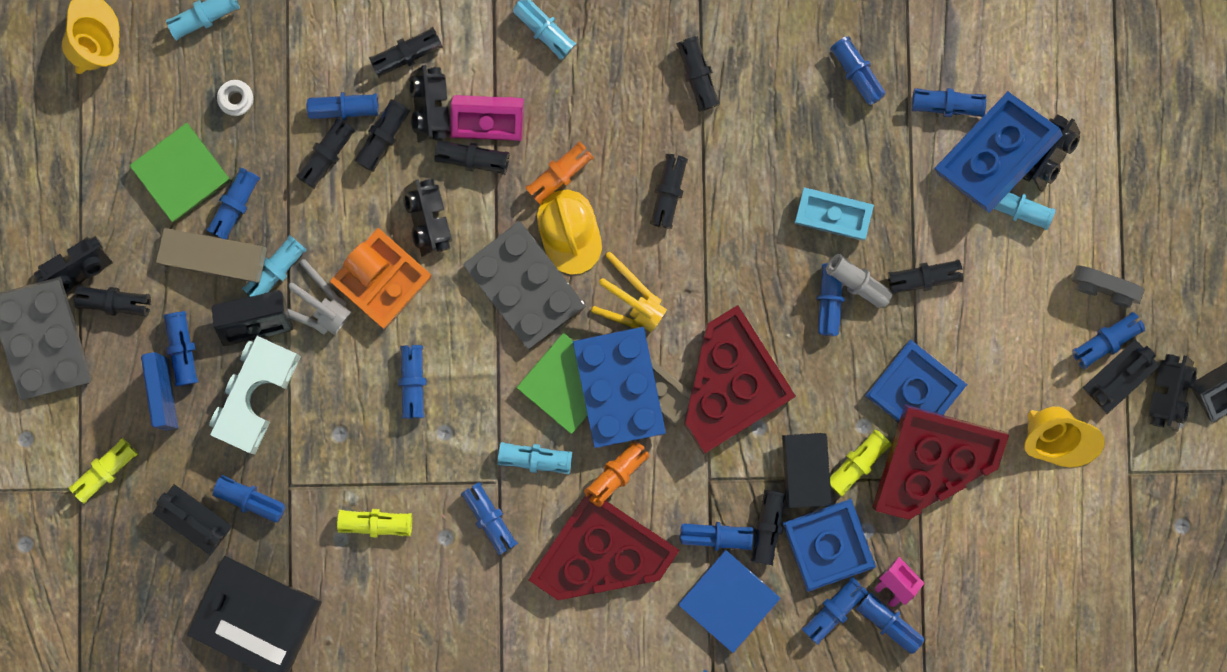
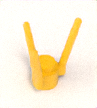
(646, 312)

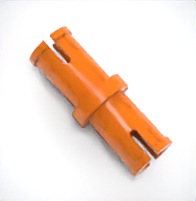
(559, 172)
(616, 473)

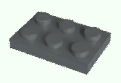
(524, 285)
(41, 339)

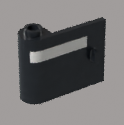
(259, 618)

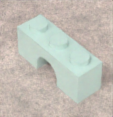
(236, 420)

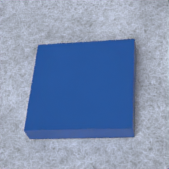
(915, 381)
(159, 391)
(829, 545)
(729, 601)

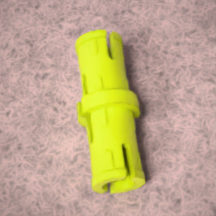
(859, 462)
(103, 470)
(374, 523)

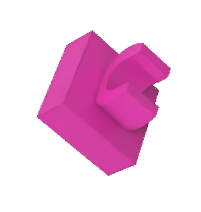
(900, 581)

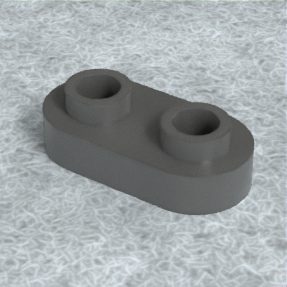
(1093, 281)

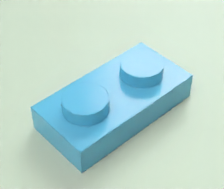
(834, 214)

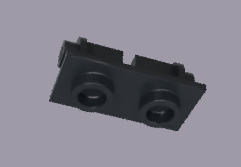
(426, 88)
(1049, 166)
(421, 201)
(86, 261)
(1121, 376)
(1172, 406)
(191, 519)

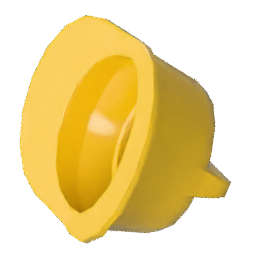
(91, 35)
(569, 232)
(1061, 438)

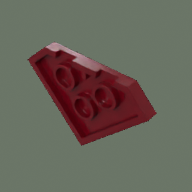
(732, 382)
(934, 460)
(601, 553)

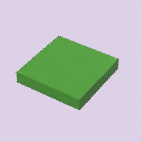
(180, 173)
(557, 386)

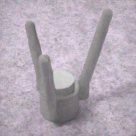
(329, 314)

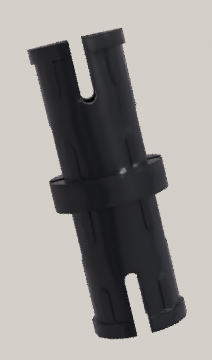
(405, 52)
(698, 73)
(382, 135)
(325, 153)
(471, 157)
(668, 191)
(925, 276)
(112, 301)
(768, 527)

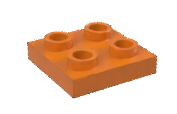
(380, 278)

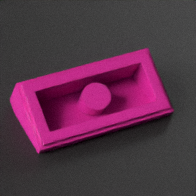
(487, 117)

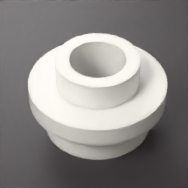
(230, 88)

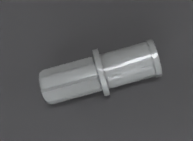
(858, 281)

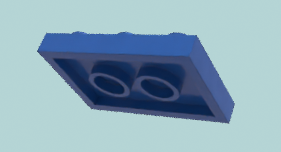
(998, 151)
(619, 387)

